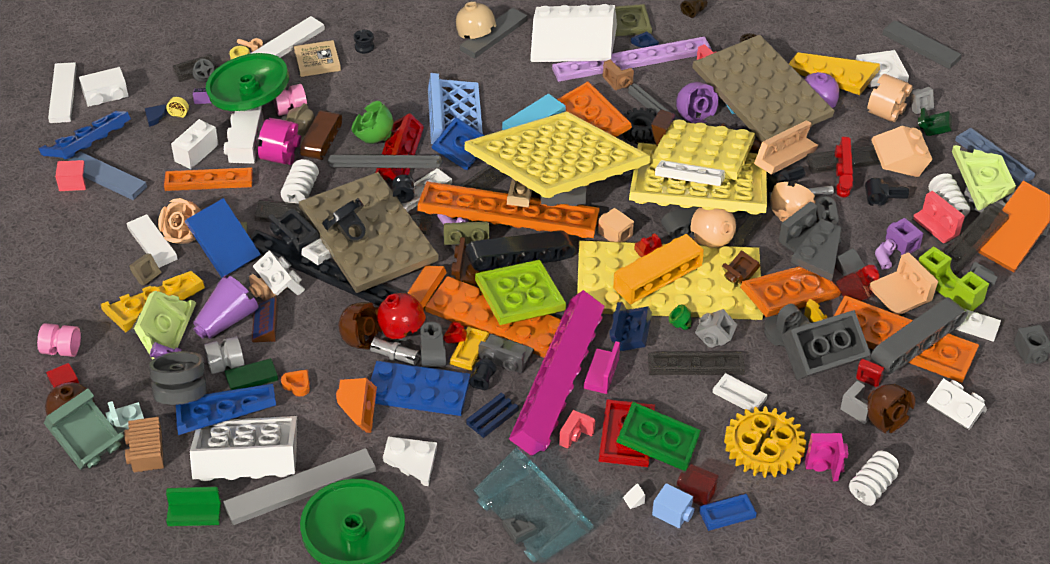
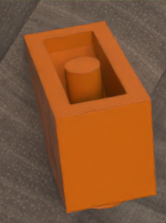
(358, 401)

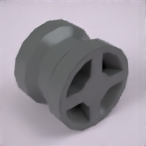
(203, 66)

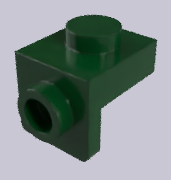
(935, 123)

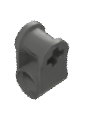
(432, 347)

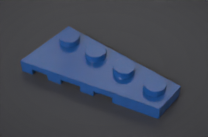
(67, 146)

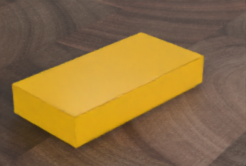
(467, 351)

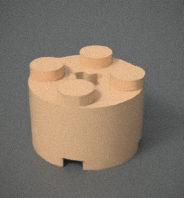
(889, 98)

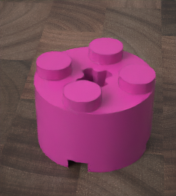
(279, 141)

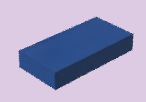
(727, 512)

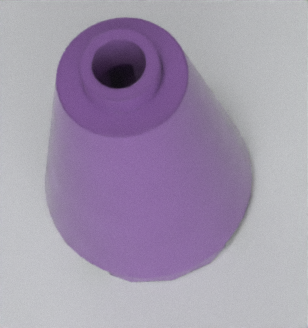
(224, 308)

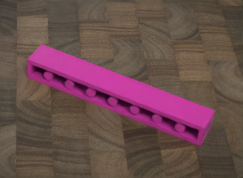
(557, 374)

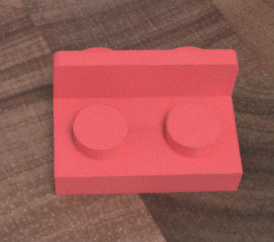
(939, 218)

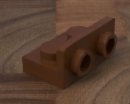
(462, 268)

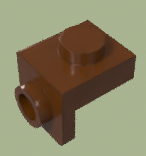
(740, 268)

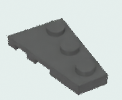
(819, 249)

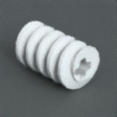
(299, 181)
(947, 188)
(874, 477)

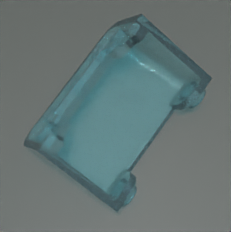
(526, 493)

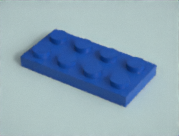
(420, 388)

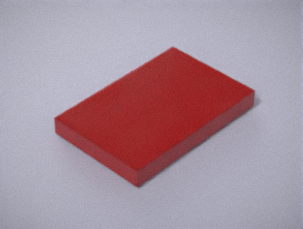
(613, 421)

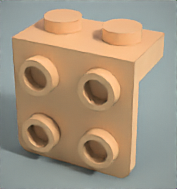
(906, 287)

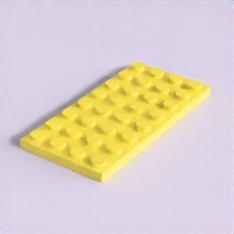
(700, 290)

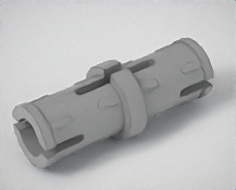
(395, 351)

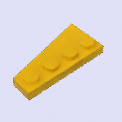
(849, 74)
(127, 310)

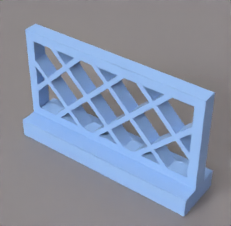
(439, 108)

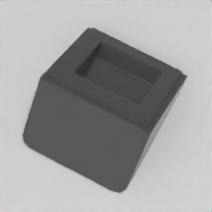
(848, 262)

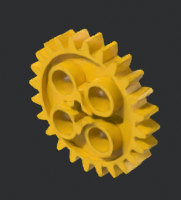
(777, 453)

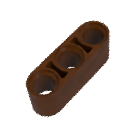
(320, 134)

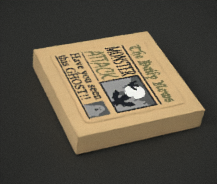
(317, 58)

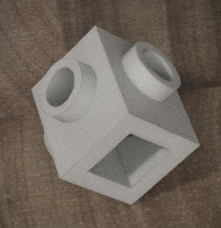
(716, 328)

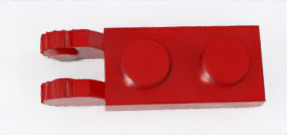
(844, 167)

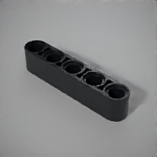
(519, 249)

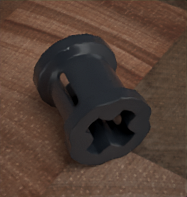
(482, 374)

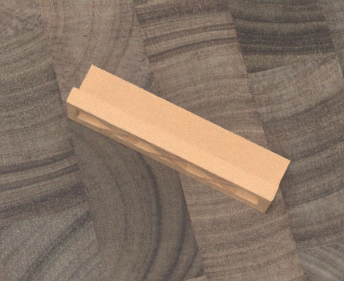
(785, 148)

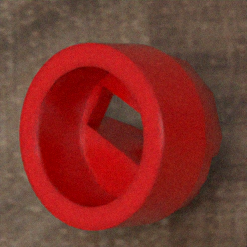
(872, 271)

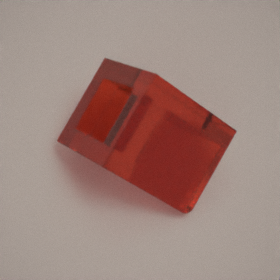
(854, 286)

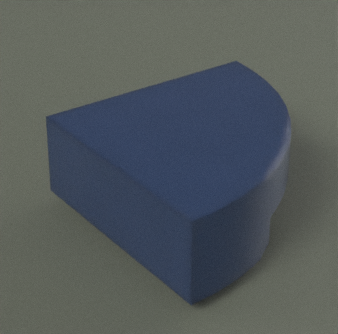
(644, 39)
(155, 114)

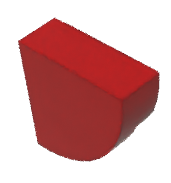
(455, 333)

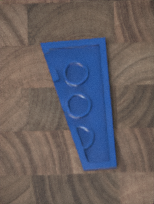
(223, 406)

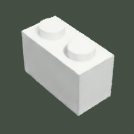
(103, 86)
(194, 144)

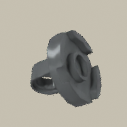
(787, 319)

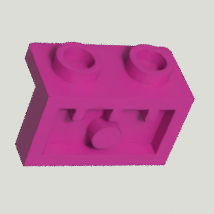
(827, 452)

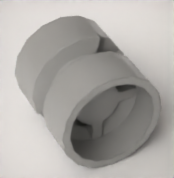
(224, 355)

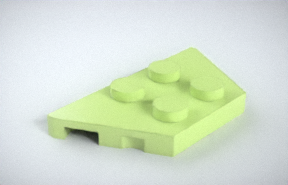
(984, 176)
(163, 320)

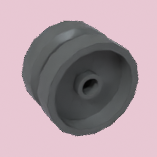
(178, 377)

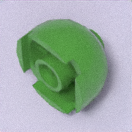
(374, 124)

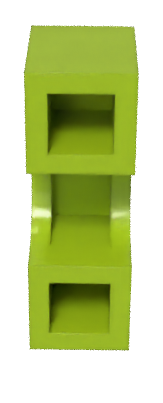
(967, 291)

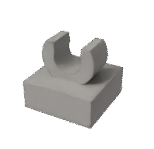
(922, 99)

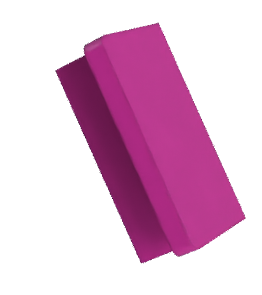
(602, 369)

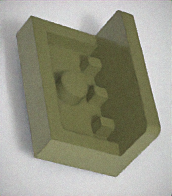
(470, 230)

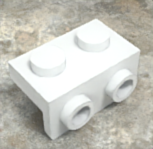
(277, 275)
(956, 403)

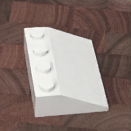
(573, 33)
(245, 448)

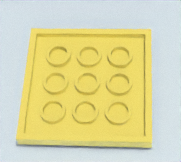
(705, 147)

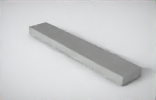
(298, 486)

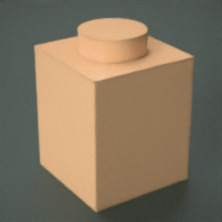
(615, 226)

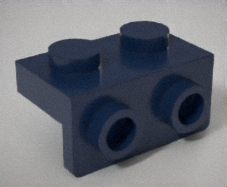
(630, 326)

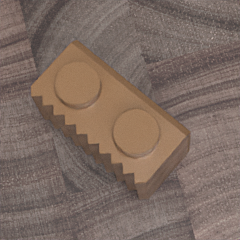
(145, 444)

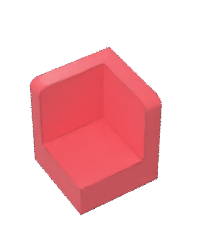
(70, 175)

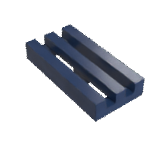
(476, 421)

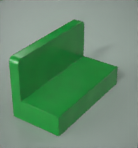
(193, 506)

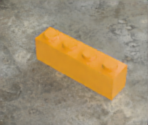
(658, 268)

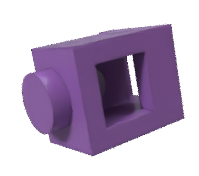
(905, 235)

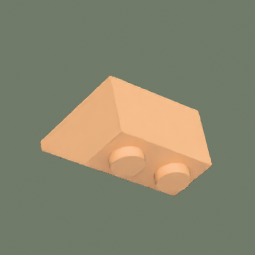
(902, 151)

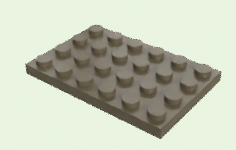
(762, 88)
(391, 240)

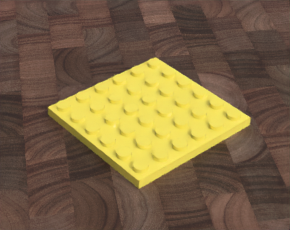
(556, 154)
(744, 194)

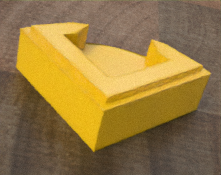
(813, 312)

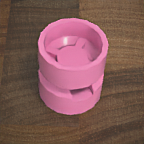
(290, 99)
(61, 340)

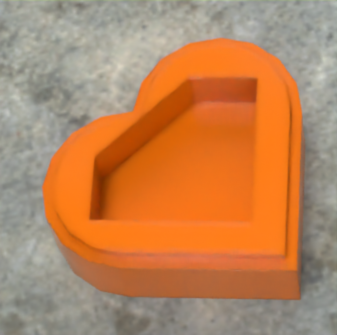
(296, 382)

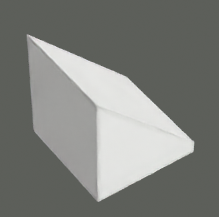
(635, 497)

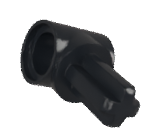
(784, 176)
(879, 192)

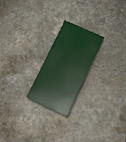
(251, 375)

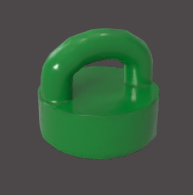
(680, 316)

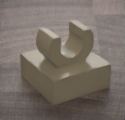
(145, 269)

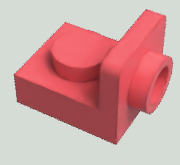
(573, 427)

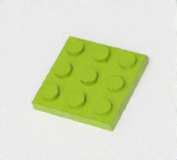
(520, 292)

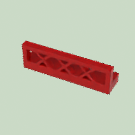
(403, 141)

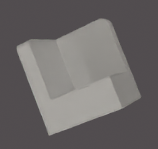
(854, 403)

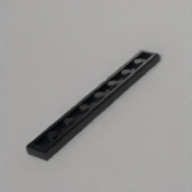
(326, 271)

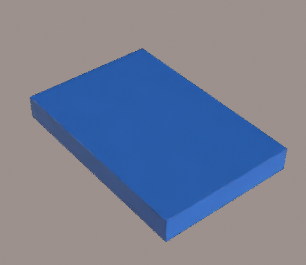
(222, 237)

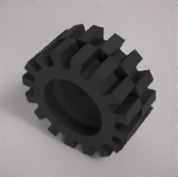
(640, 117)

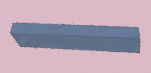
(973, 140)
(110, 176)

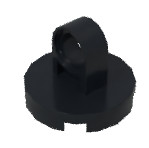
(345, 218)

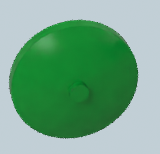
(247, 82)
(352, 523)

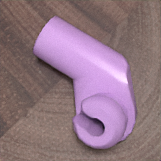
(883, 253)

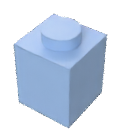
(673, 506)

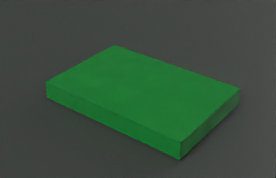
(658, 436)

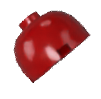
(399, 315)

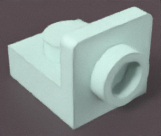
(120, 417)

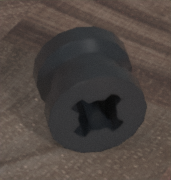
(364, 41)
(403, 188)

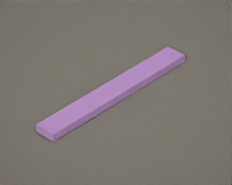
(631, 58)

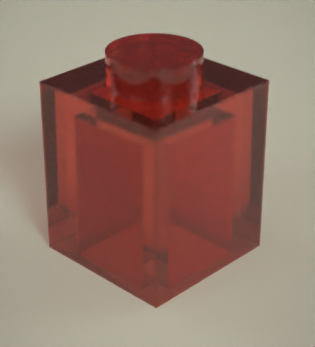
(698, 483)

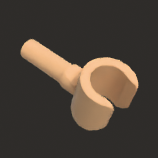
(253, 45)

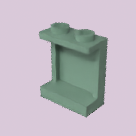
(83, 430)

